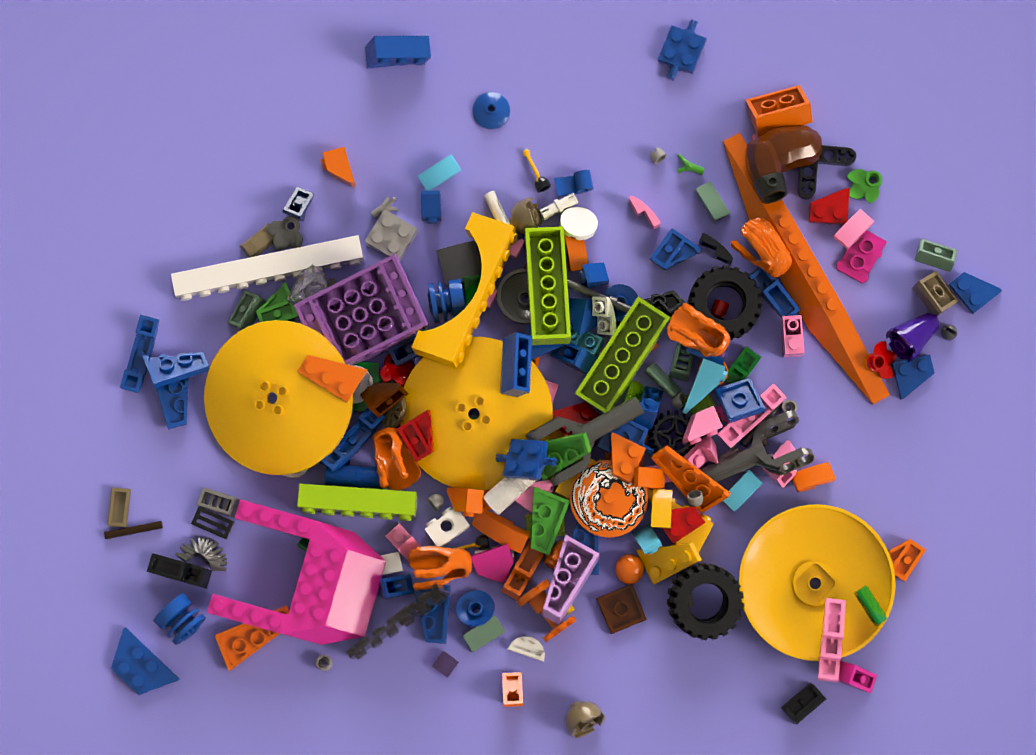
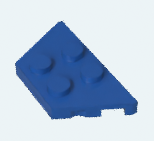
(139, 665)

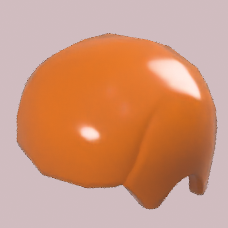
(629, 568)

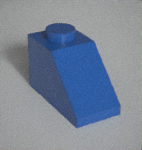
(431, 206)
(574, 357)

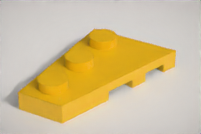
(668, 560)

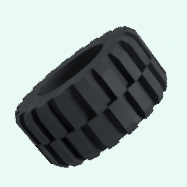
(739, 282)
(725, 617)

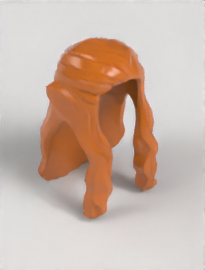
(767, 242)
(697, 331)
(394, 460)
(439, 562)

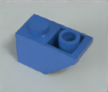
(594, 275)
(650, 403)

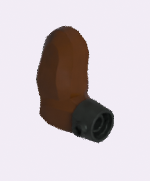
(778, 153)

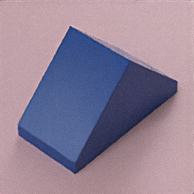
(396, 586)

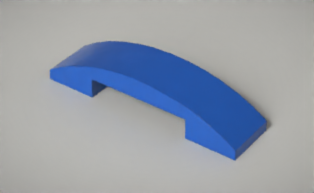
(143, 345)
(353, 440)

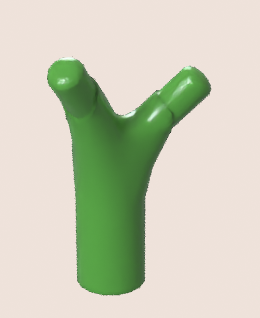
(688, 166)

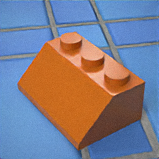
(779, 109)

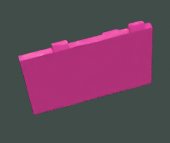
(861, 256)

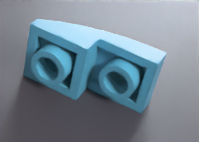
(439, 172)
(588, 341)
(742, 490)
(646, 539)

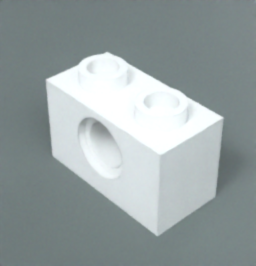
(441, 537)

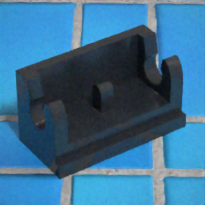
(803, 703)

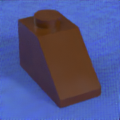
(383, 396)

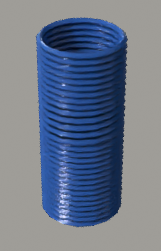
(352, 476)

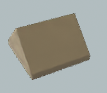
(935, 293)

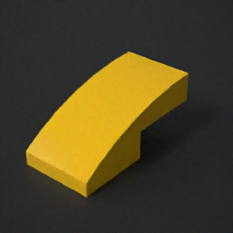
(661, 508)

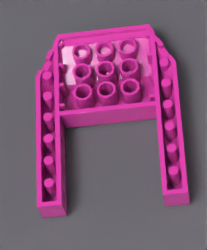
(333, 587)

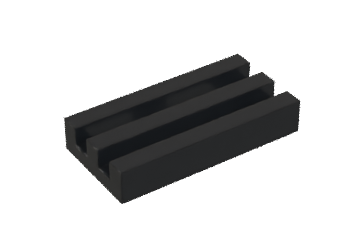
(227, 529)

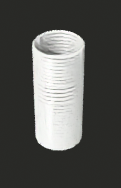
(506, 492)

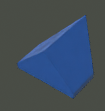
(581, 315)

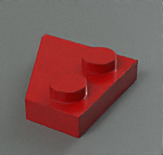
(830, 209)
(418, 435)

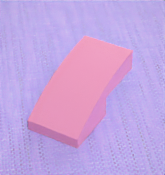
(641, 208)
(853, 229)

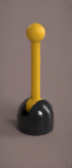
(541, 183)
(481, 543)

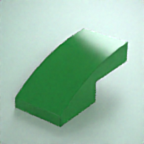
(743, 365)

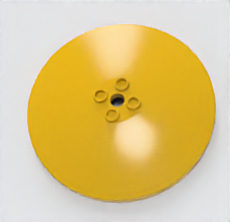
(303, 421)
(468, 447)
(808, 545)

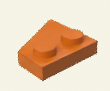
(624, 457)
(906, 558)

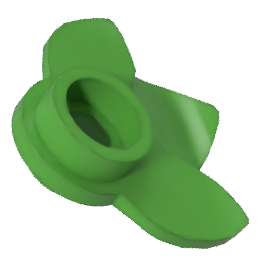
(862, 185)

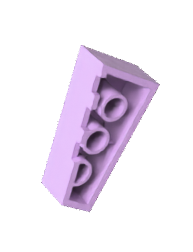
(570, 574)

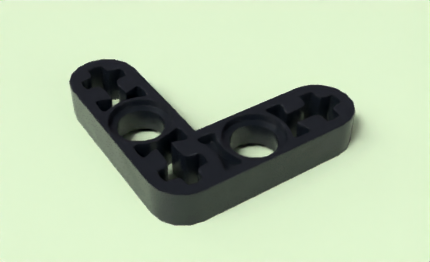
(842, 162)

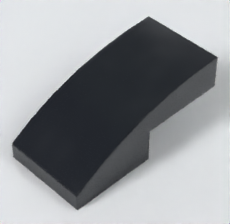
(721, 252)

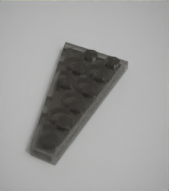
(403, 617)

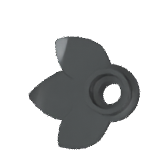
(283, 236)

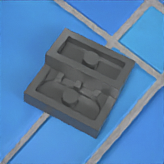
(460, 261)

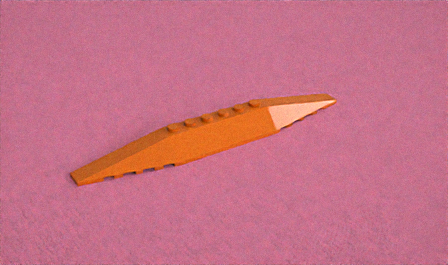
(808, 284)

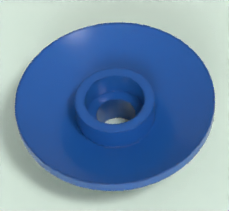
(489, 119)
(624, 294)
(475, 600)

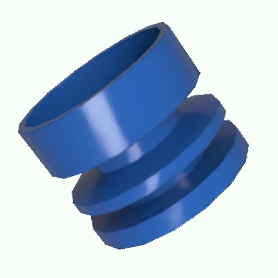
(446, 300)
(179, 619)

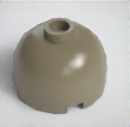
(525, 215)
(582, 718)

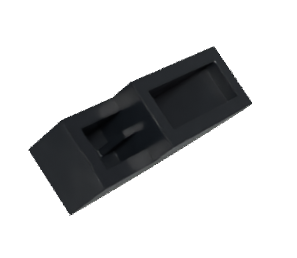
(179, 570)

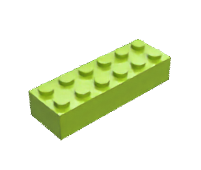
(547, 285)
(623, 355)
(357, 501)

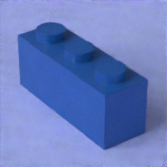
(516, 365)

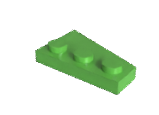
(566, 451)
(547, 517)

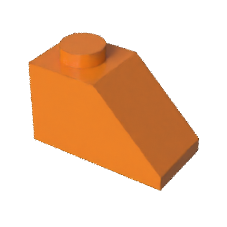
(338, 165)
(466, 500)

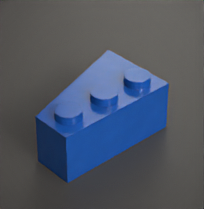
(397, 51)

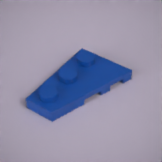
(436, 621)

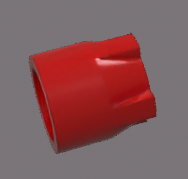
(719, 309)

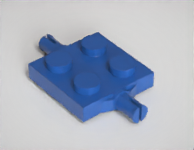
(682, 49)
(630, 431)
(525, 459)

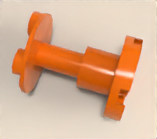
(536, 598)

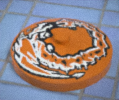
(605, 503)

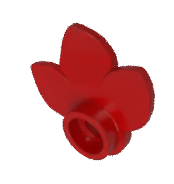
(881, 360)
(397, 373)

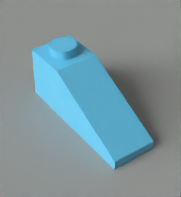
(706, 380)

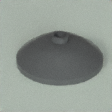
(510, 294)

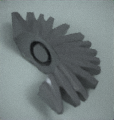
(205, 552)

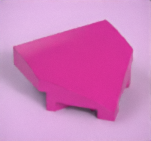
(494, 563)

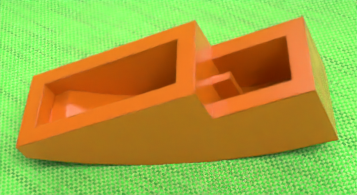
(501, 530)
(522, 572)

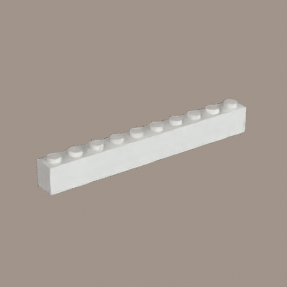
(266, 267)

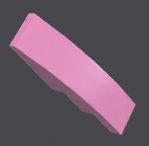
(831, 640)

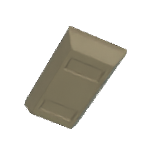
(258, 242)
(119, 507)

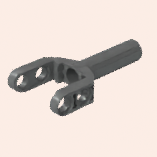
(594, 429)
(757, 453)

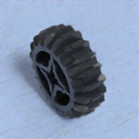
(663, 434)

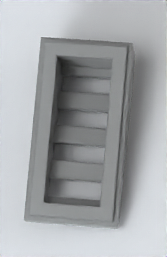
(230, 506)

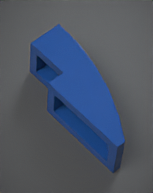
(774, 293)

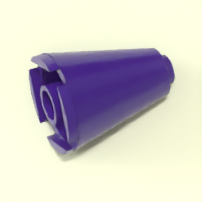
(912, 336)

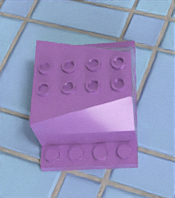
(365, 311)

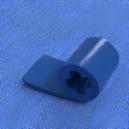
(578, 183)

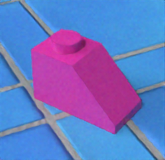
(856, 677)

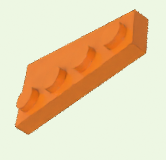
(689, 478)
(243, 641)

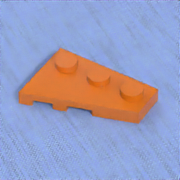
(332, 376)

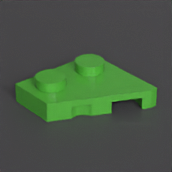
(278, 307)

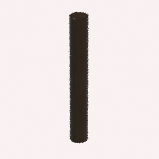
(133, 530)

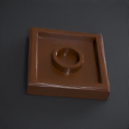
(621, 609)

